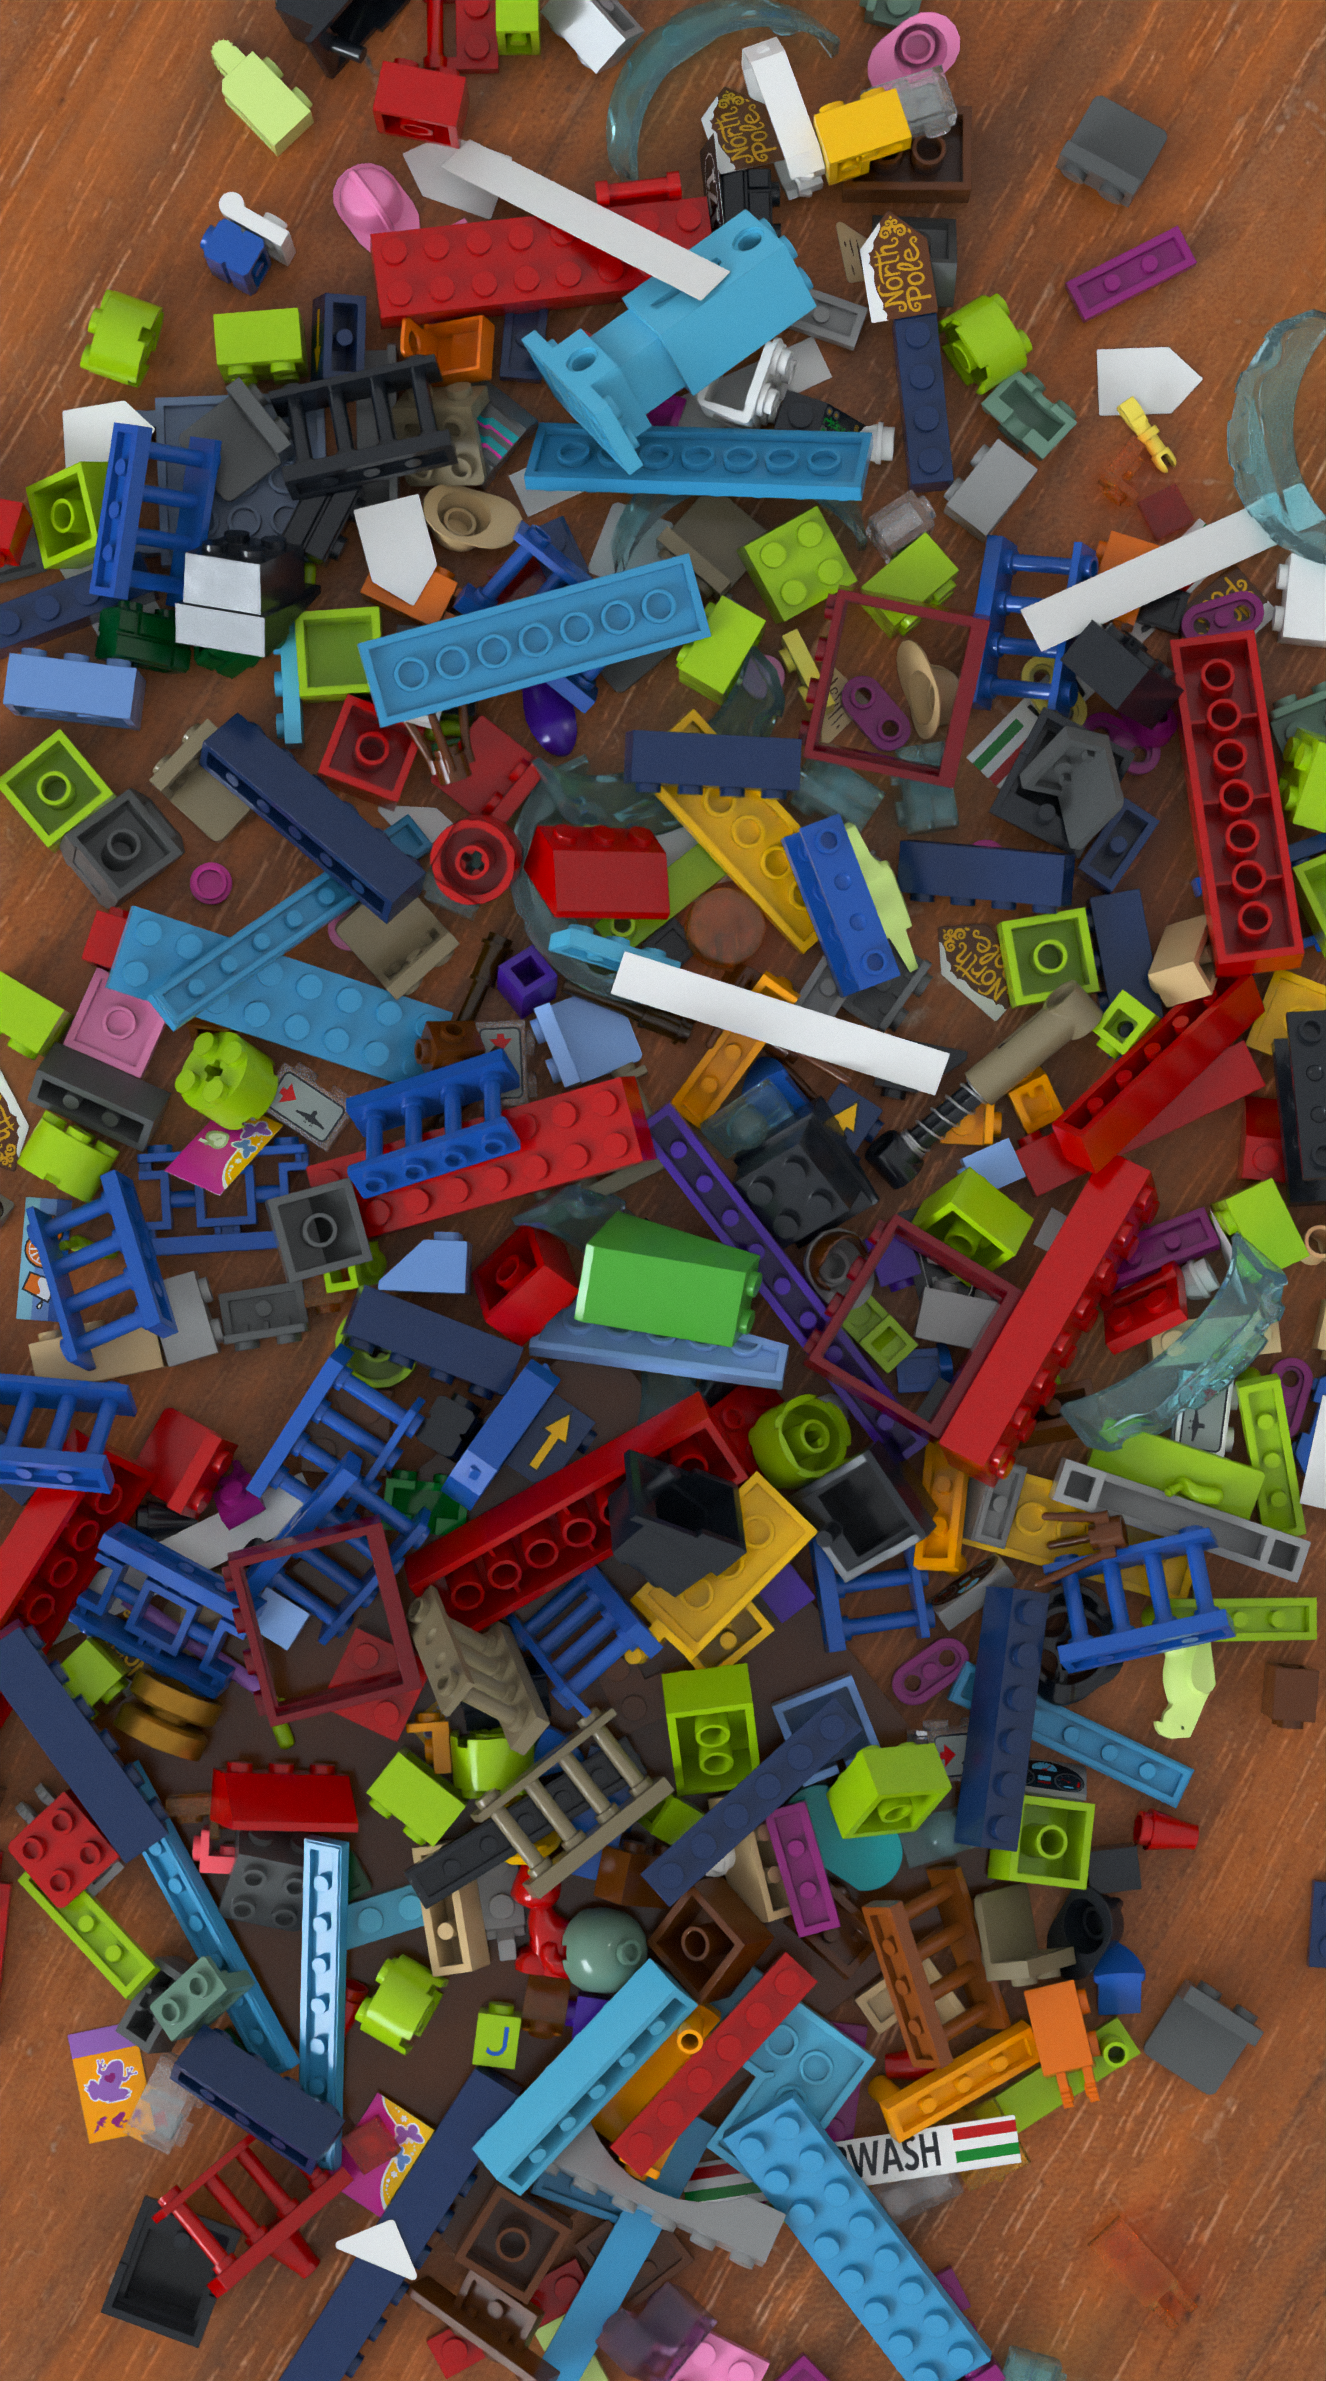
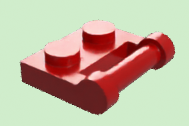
(475, 37)
(639, 191)
(1149, 1316)

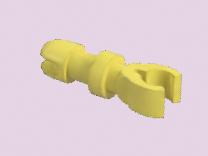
(1136, 419)

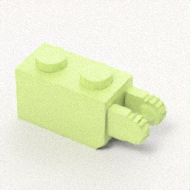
(260, 97)

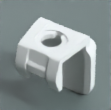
(762, 399)

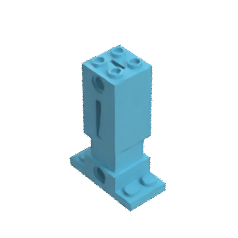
(674, 338)

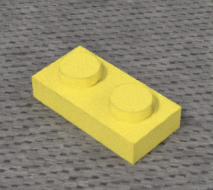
(798, 659)

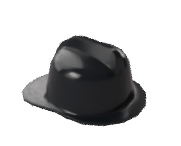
(1090, 1925)

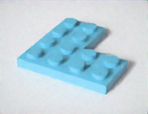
(800, 2056)

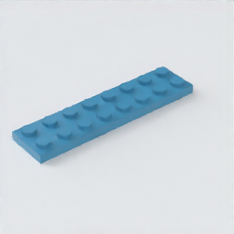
(706, 462)
(534, 640)
(283, 1002)
(856, 2242)

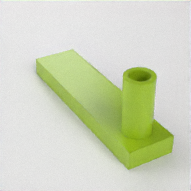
(687, 881)
(1270, 1450)
(1256, 1616)
(99, 1939)
(1035, 2096)

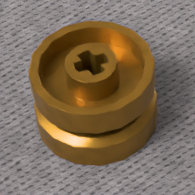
(165, 1720)

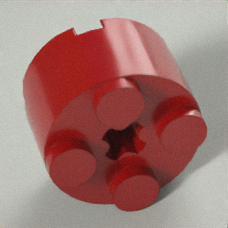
(452, 863)

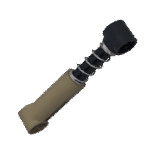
(1064, 1016)

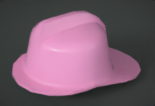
(914, 46)
(373, 202)

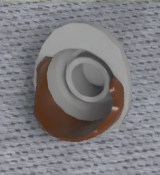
(829, 1260)

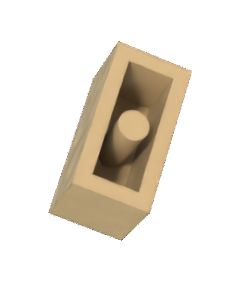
(1183, 963)

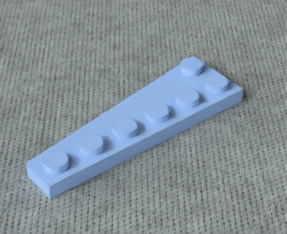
(749, 1362)

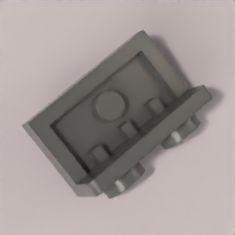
(883, 1004)
(264, 1314)

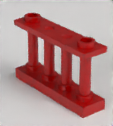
(258, 2238)

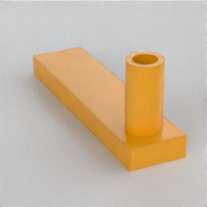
(726, 1061)
(949, 1491)
(656, 2071)
(955, 2085)

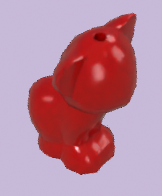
(545, 1931)

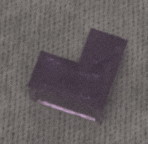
(658, 2339)

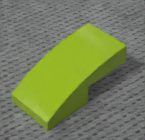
(879, 1334)

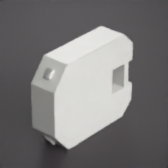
(773, 84)

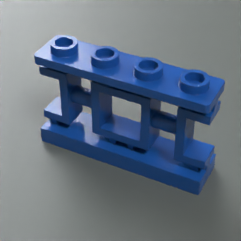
(227, 1230)
(181, 1583)

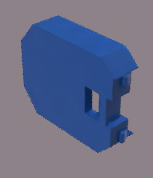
(500, 1434)

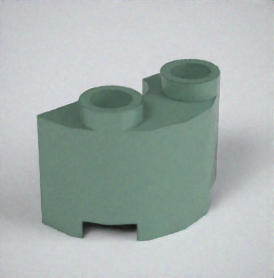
(1027, 415)

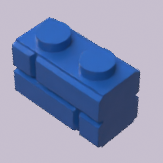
(236, 256)

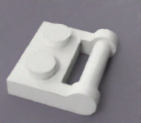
(267, 227)

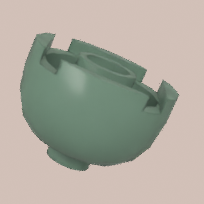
(603, 1949)

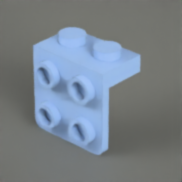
(584, 1040)

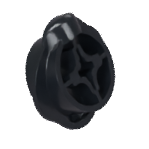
(1058, 1686)

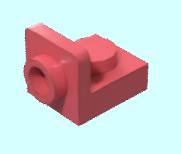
(212, 1860)

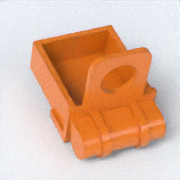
(460, 346)

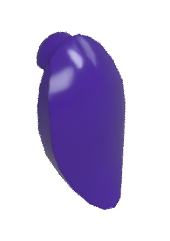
(550, 719)

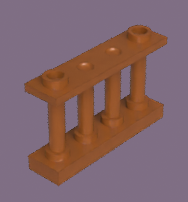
(905, 1976)

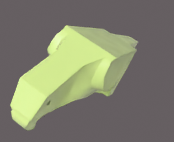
(885, 896)
(1187, 1684)

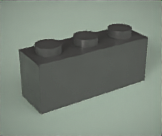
(99, 1096)

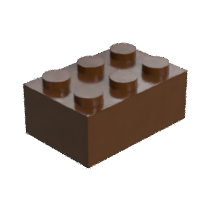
(926, 173)

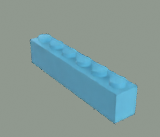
(584, 2077)

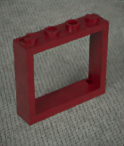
(819, 688)
(860, 1273)
(338, 1697)

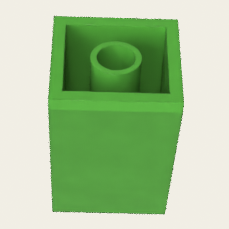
(667, 1283)

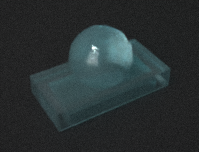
(747, 1119)
(932, 1839)

